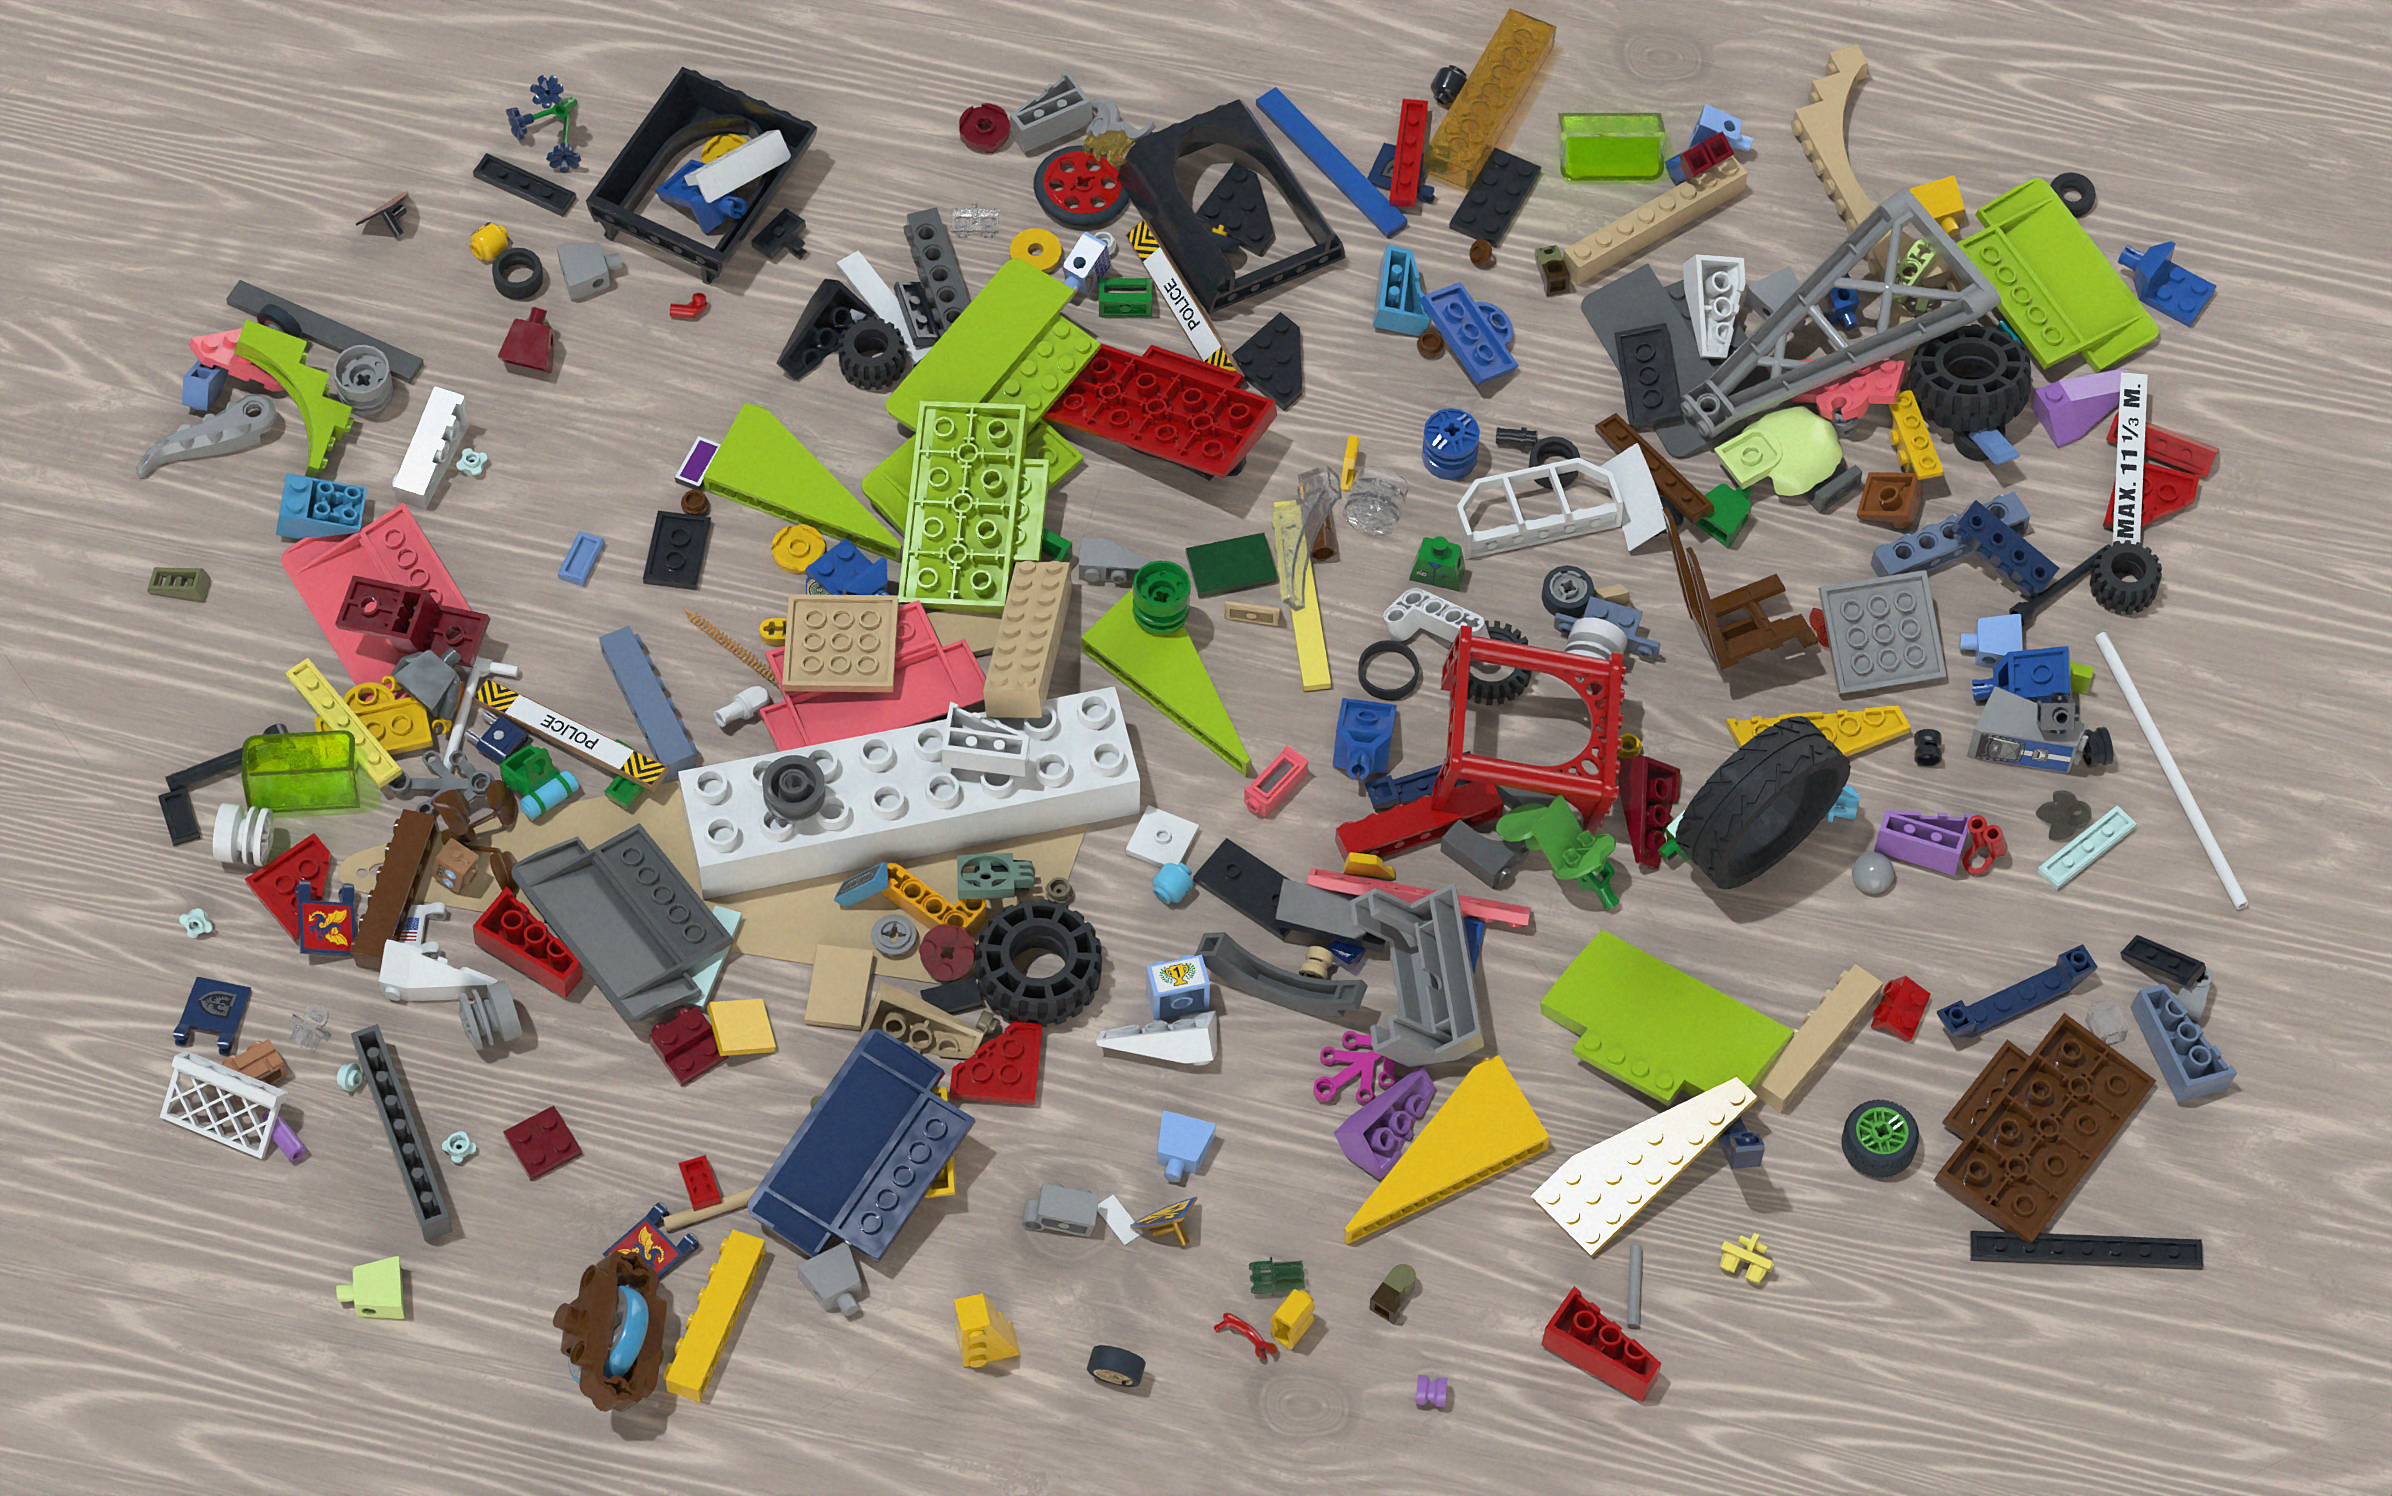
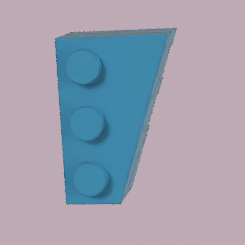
(1399, 294)

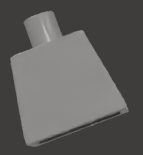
(586, 268)
(1771, 292)
(832, 1279)

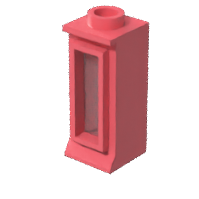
(1275, 782)

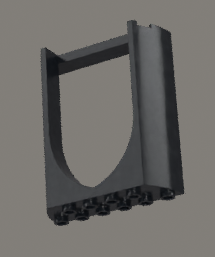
(684, 114)
(1153, 189)

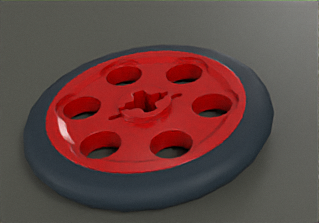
(1085, 214)

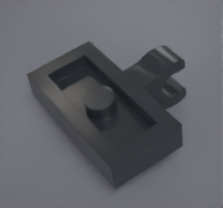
(780, 234)

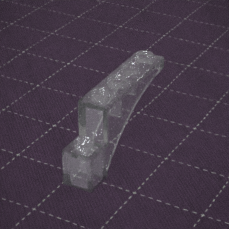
(1297, 527)

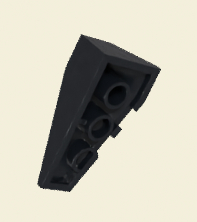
(821, 327)

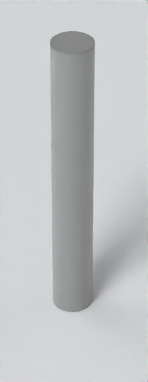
(1634, 1286)

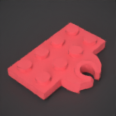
(1854, 392)

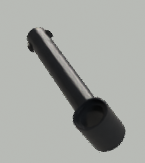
(214, 766)

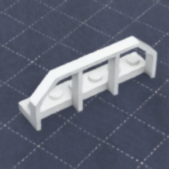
(1544, 529)

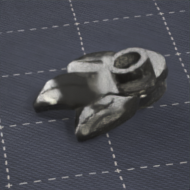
(2061, 815)

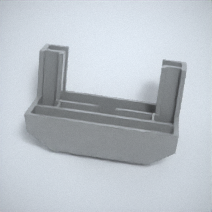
(1431, 975)

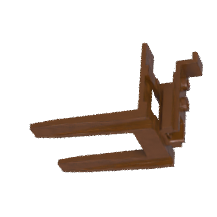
(1741, 637)

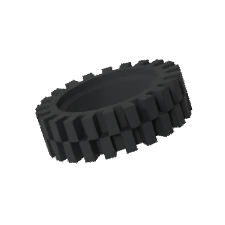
(1508, 686)

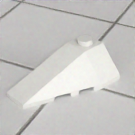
(415, 977)
(1184, 1041)

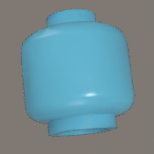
(1172, 882)

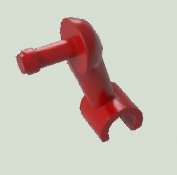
(1247, 1330)

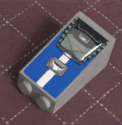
(2011, 736)

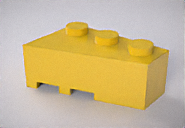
(983, 1332)

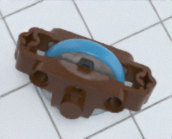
(614, 1331)

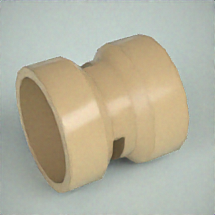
(1317, 963)

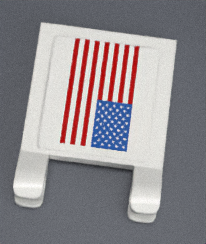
(415, 925)

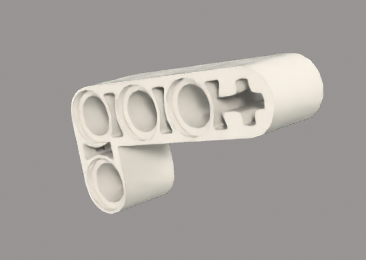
(1426, 611)

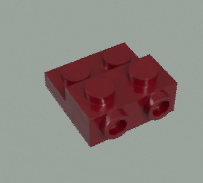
(686, 1045)

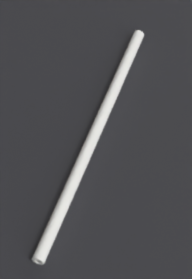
(2171, 771)

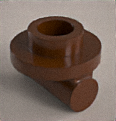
(1481, 253)

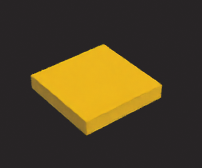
(741, 1027)

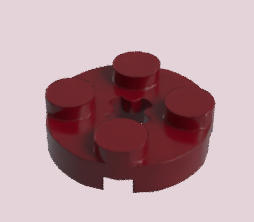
(989, 139)
(944, 967)

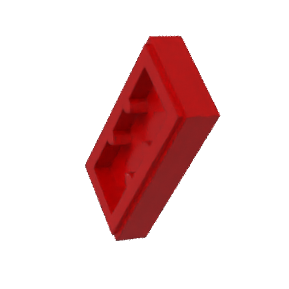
(699, 1183)

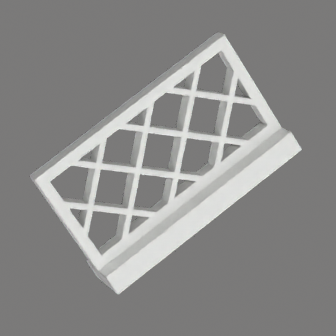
(231, 1081)

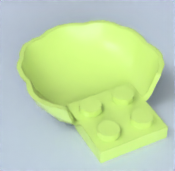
(1787, 446)

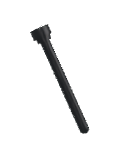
(2027, 609)

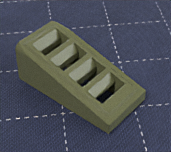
(195, 589)

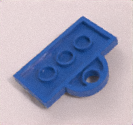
(1472, 332)

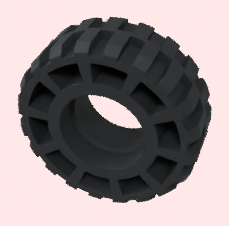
(1971, 403)
(1046, 927)

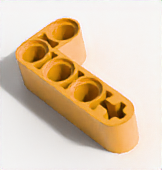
(903, 884)

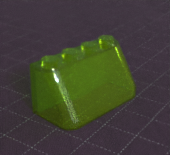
(1611, 146)
(301, 771)

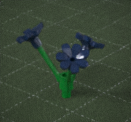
(548, 92)

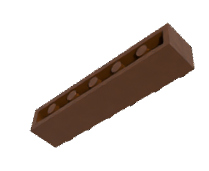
(395, 886)

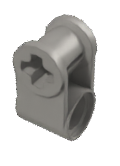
(2194, 998)

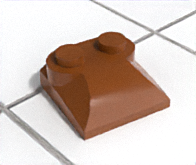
(1891, 498)

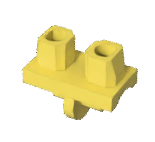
(1758, 1265)

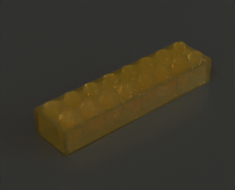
(1489, 99)

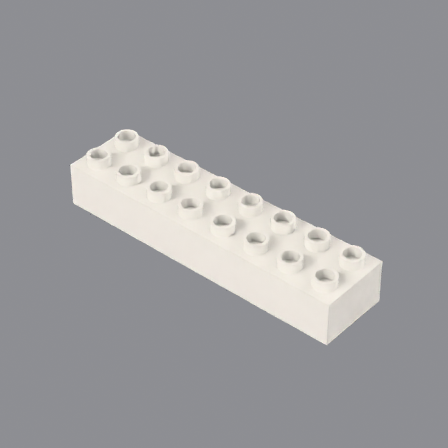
(899, 803)

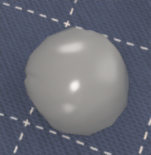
(1873, 873)

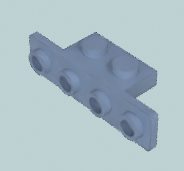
(1621, 616)

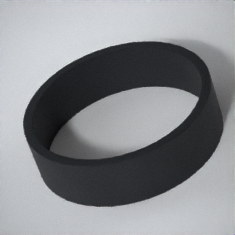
(1388, 694)

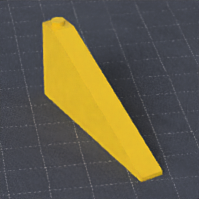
(1470, 1138)

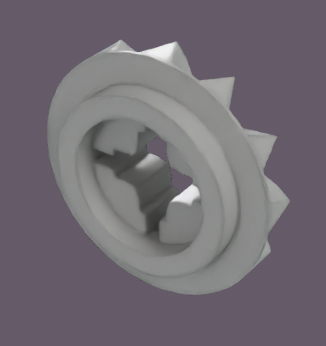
(883, 929)

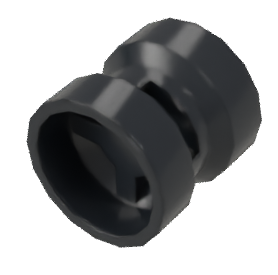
(1928, 748)

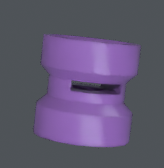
(1433, 1391)

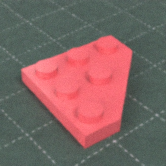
(219, 350)

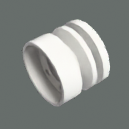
(1595, 639)
(236, 834)

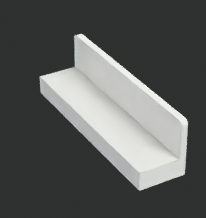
(740, 165)

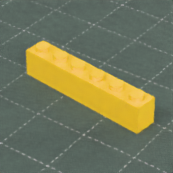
(715, 1316)

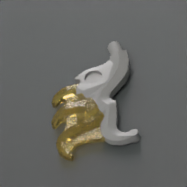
(1110, 135)

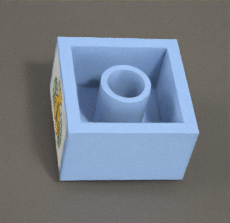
(1177, 987)

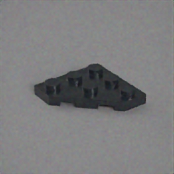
(1240, 208)
(1273, 361)

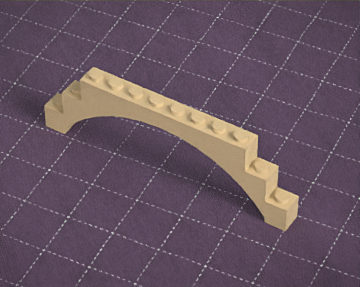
(1822, 139)

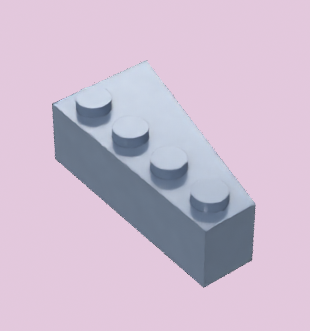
(2179, 1046)

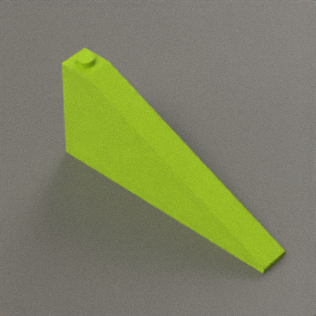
(777, 475)
(1167, 676)

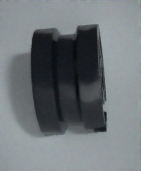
(2098, 748)

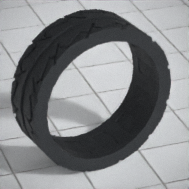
(1762, 802)

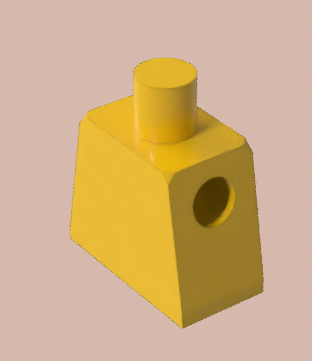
(1942, 202)

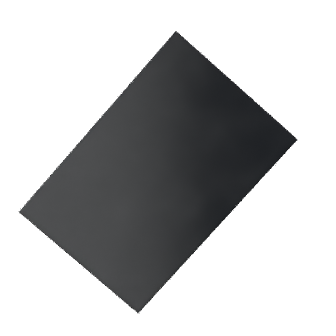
(677, 550)

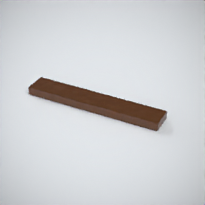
(1666, 478)

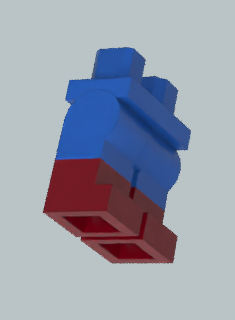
(1699, 158)

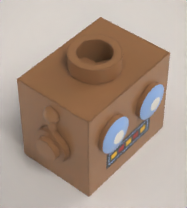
(455, 865)

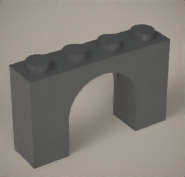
(1488, 858)

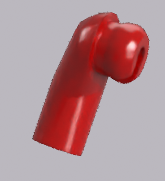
(690, 310)

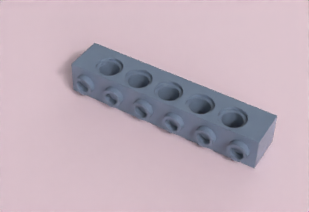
(1942, 550)

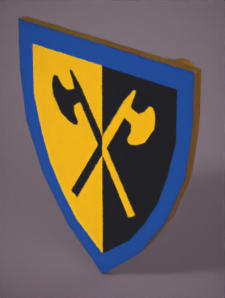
(1168, 1221)

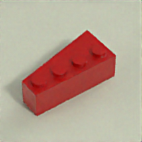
(526, 944)
(1600, 1346)

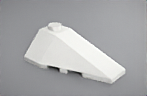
(1713, 297)

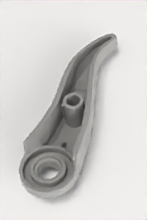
(213, 436)

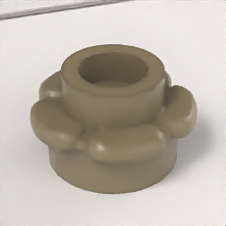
(1058, 884)
(986, 1022)

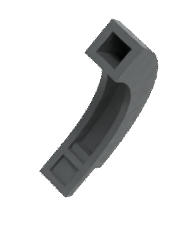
(1277, 985)

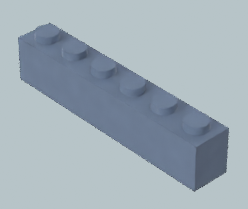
(647, 701)

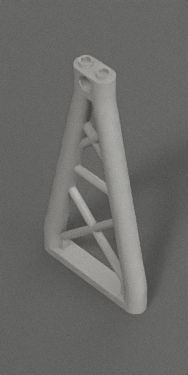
(1805, 376)

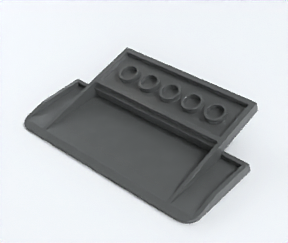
(1642, 301)
(625, 918)

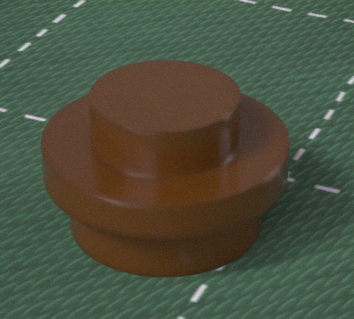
(1430, 344)
(694, 502)

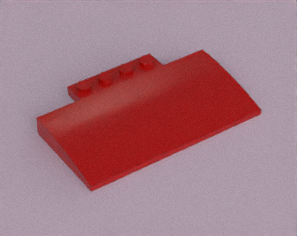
(1166, 407)

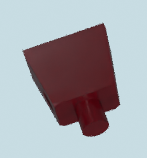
(530, 343)

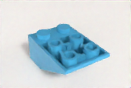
(319, 508)

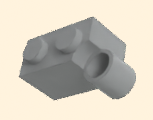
(1062, 1210)

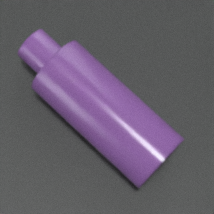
(286, 1139)

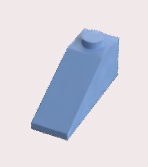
(203, 385)

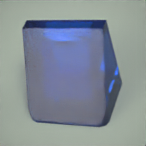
(1347, 953)

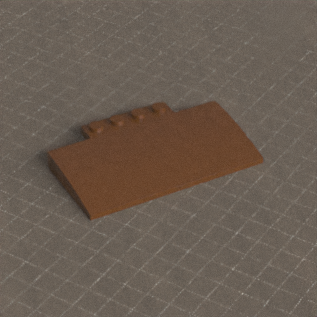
(2038, 1125)

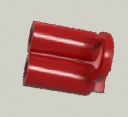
(1984, 836)

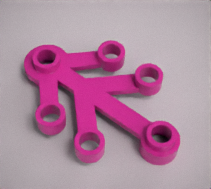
(1360, 1063)

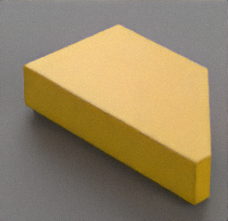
(1349, 463)
(1367, 866)

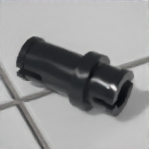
(1516, 437)

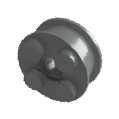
(793, 772)

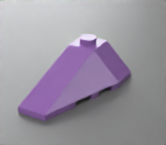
(1382, 1126)

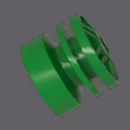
(1161, 597)

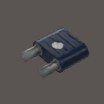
(500, 739)

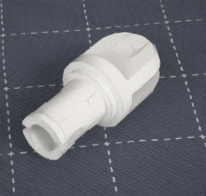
(744, 706)

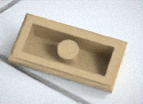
(1252, 613)

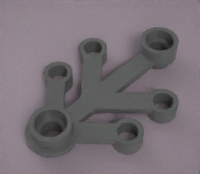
(447, 780)

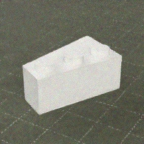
(982, 745)

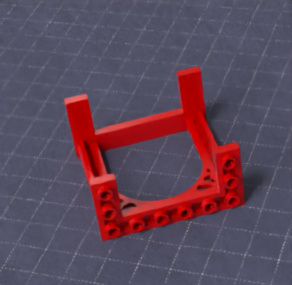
(1584, 791)

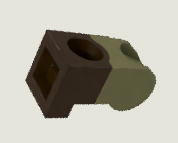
(1552, 270)
(1389, 1294)

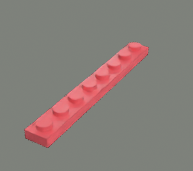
(1484, 909)

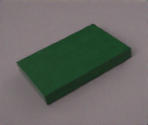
(1231, 565)

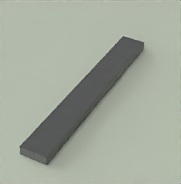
(324, 330)

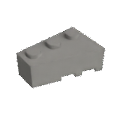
(1052, 114)

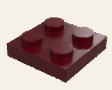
(542, 1143)

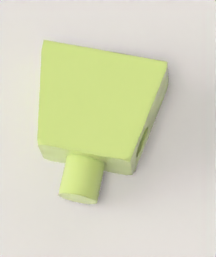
(376, 1289)

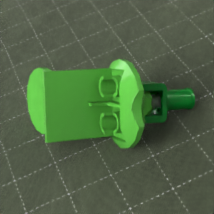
(1564, 844)

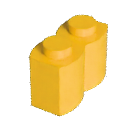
(1292, 1318)

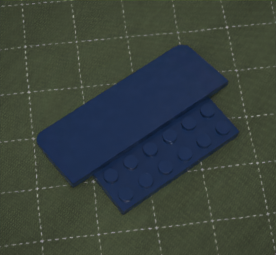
(863, 1152)

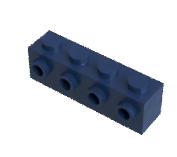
(2004, 549)

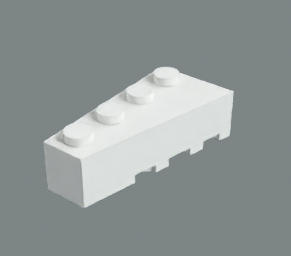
(432, 448)

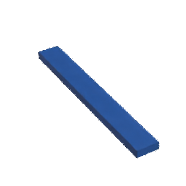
(1331, 162)

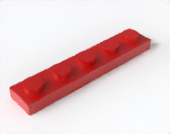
(1408, 153)

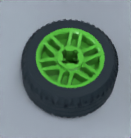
(1880, 1138)

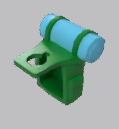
(537, 780)

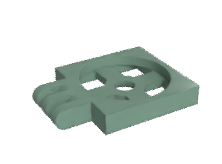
(1018, 876)

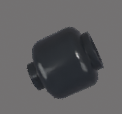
(1448, 84)

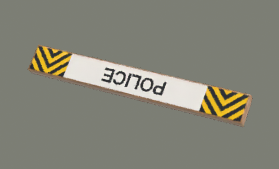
(1180, 297)
(570, 735)

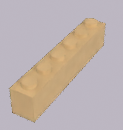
(1818, 1036)

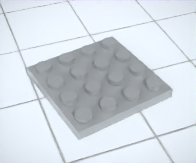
(1882, 632)

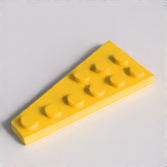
(1846, 730)

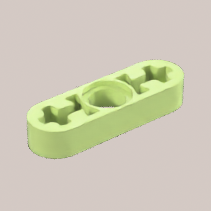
(1911, 260)

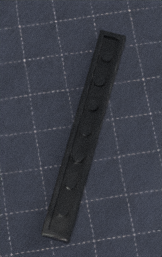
(2087, 1250)

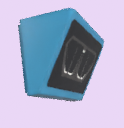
(863, 885)

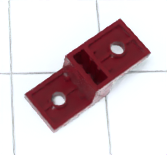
(411, 619)

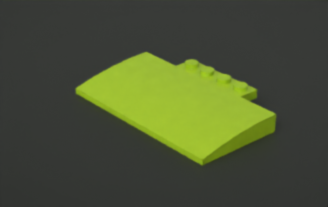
(971, 506)
(1659, 1023)

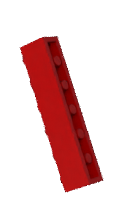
(1418, 823)

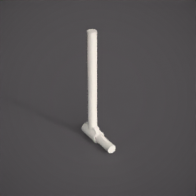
(480, 669)

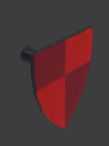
(390, 216)

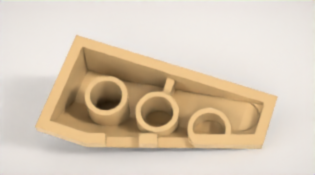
(920, 1024)

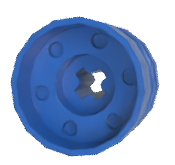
(1450, 444)

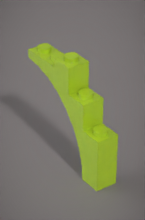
(285, 361)

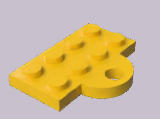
(396, 724)

